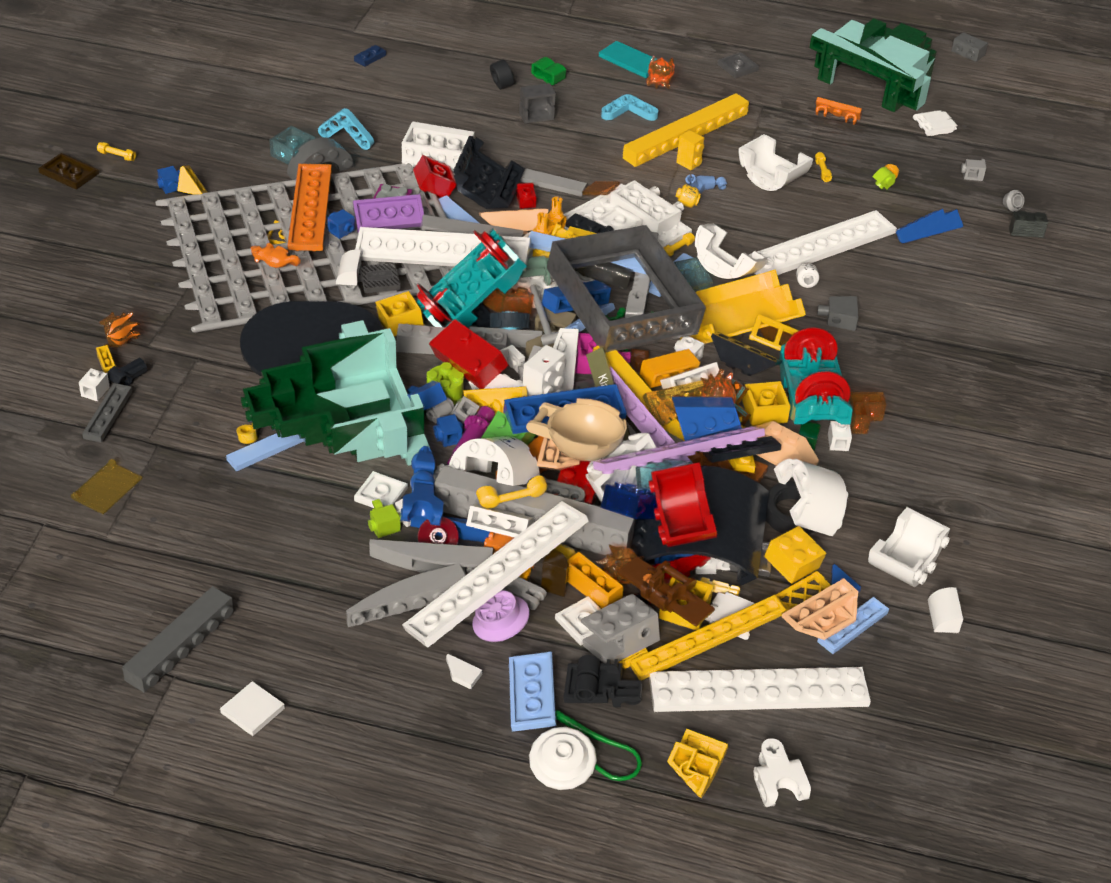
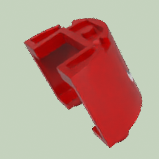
(682, 505)

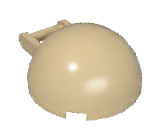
(581, 429)

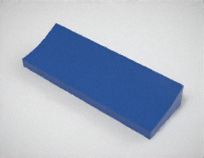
(524, 409)

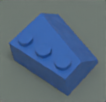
(705, 416)

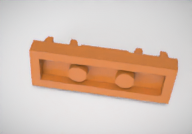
(838, 109)

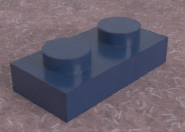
(370, 55)

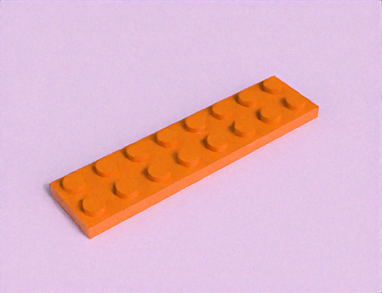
(310, 207)

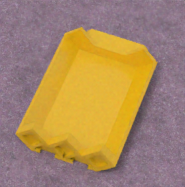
(735, 305)

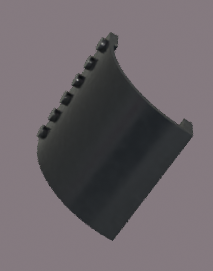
(739, 519)

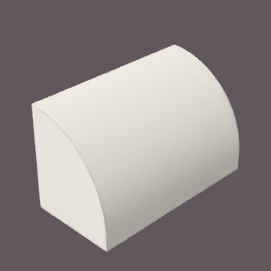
(349, 268)
(945, 610)

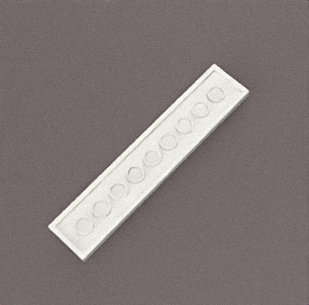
(826, 242)
(426, 246)
(494, 574)
(758, 689)

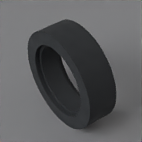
(773, 516)

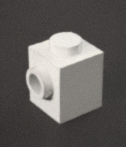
(692, 344)
(94, 384)
(839, 436)

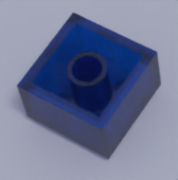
(629, 500)

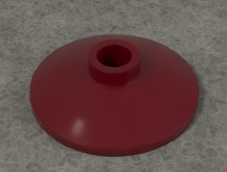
(448, 529)

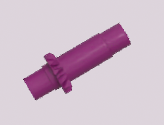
(475, 426)

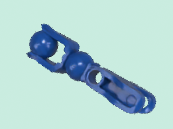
(422, 499)

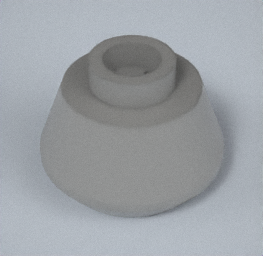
(1013, 200)

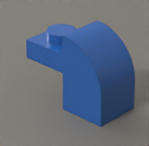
(430, 394)

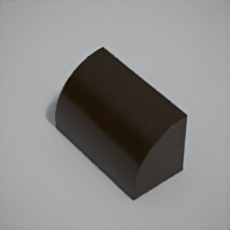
(554, 573)

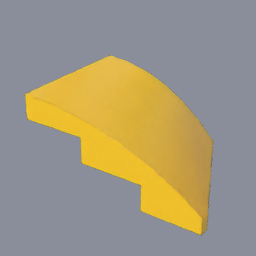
(697, 760)

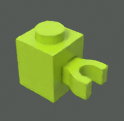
(383, 519)

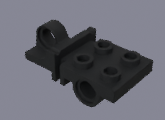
(597, 682)

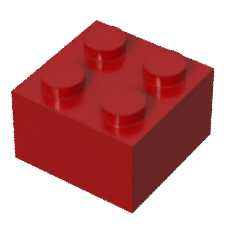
(434, 177)

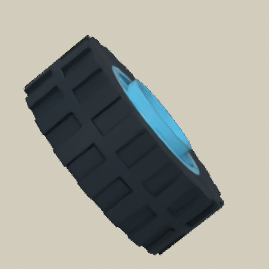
(510, 320)

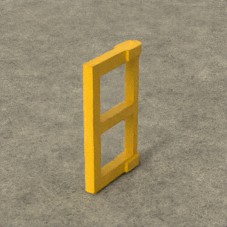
(781, 327)

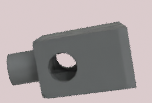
(840, 312)

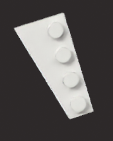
(567, 343)

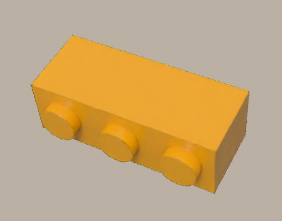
(667, 365)
(593, 581)

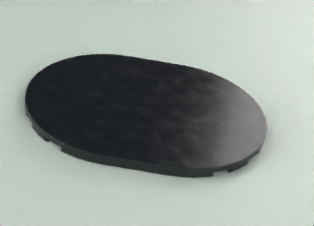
(281, 330)

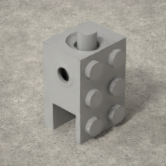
(621, 629)

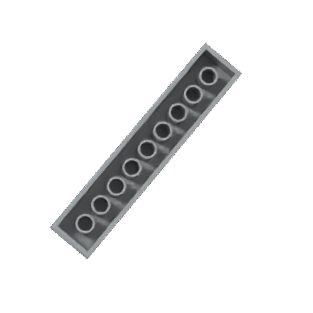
(605, 527)

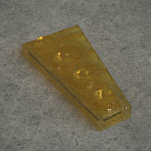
(661, 403)

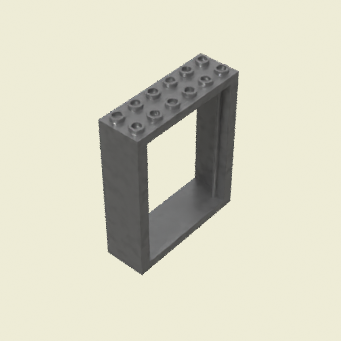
(635, 331)

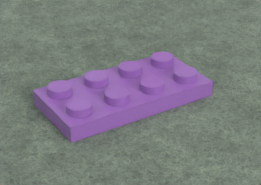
(389, 212)

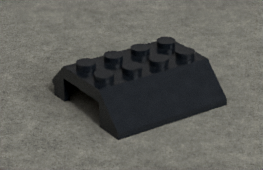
(485, 179)

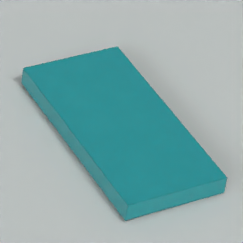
(627, 58)

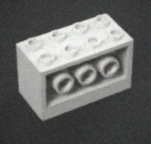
(433, 141)

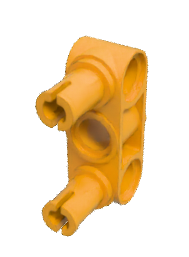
(547, 224)

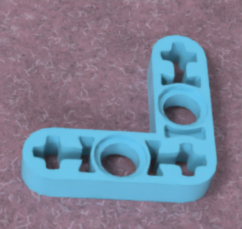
(630, 103)
(347, 123)

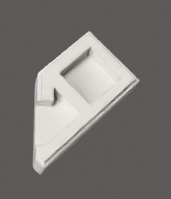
(463, 672)

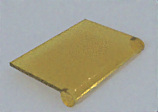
(106, 487)

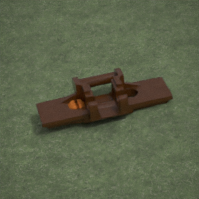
(655, 590)

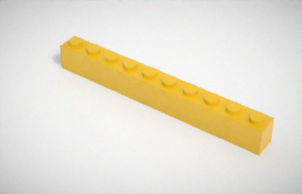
(700, 122)

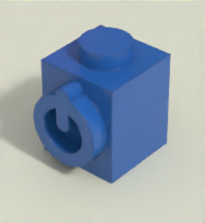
(168, 179)
(341, 223)
(448, 430)

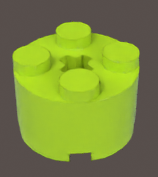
(450, 379)

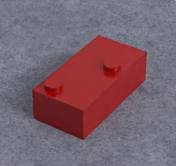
(468, 354)

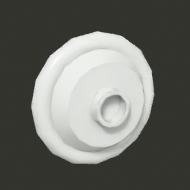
(562, 758)

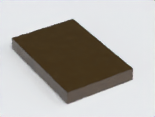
(68, 171)

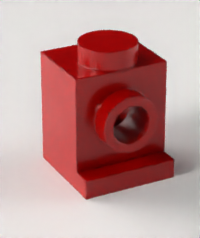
(526, 195)

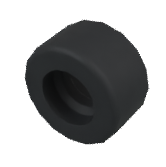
(501, 74)

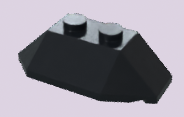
(742, 356)

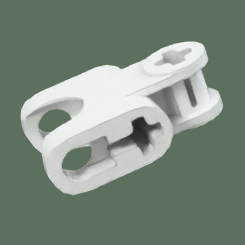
(779, 773)

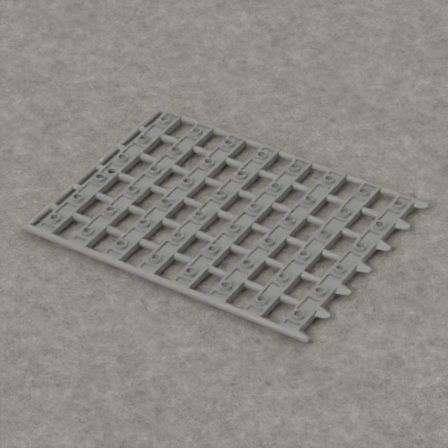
(257, 235)

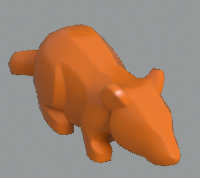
(274, 257)

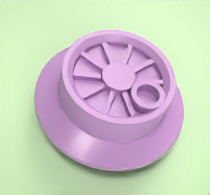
(500, 617)

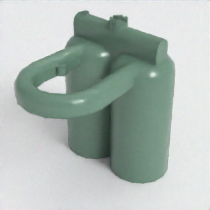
(537, 267)

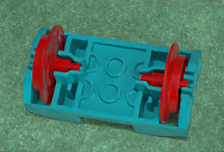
(471, 281)
(814, 378)

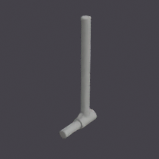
(549, 336)

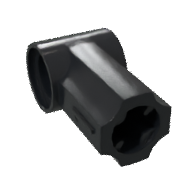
(125, 374)

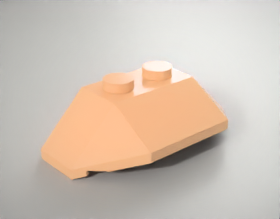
(515, 219)
(792, 445)
(552, 458)
(826, 611)

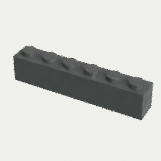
(178, 639)

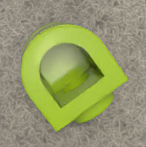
(884, 178)

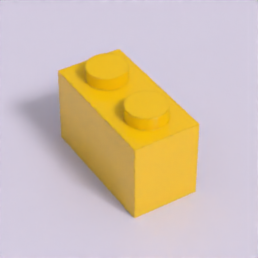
(690, 150)

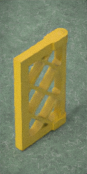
(823, 584)

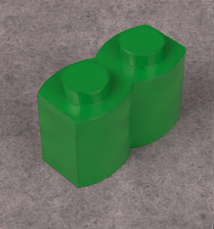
(548, 70)

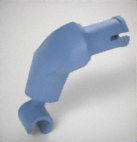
(705, 182)

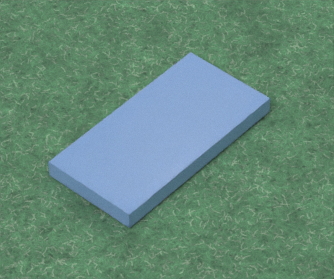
(532, 691)

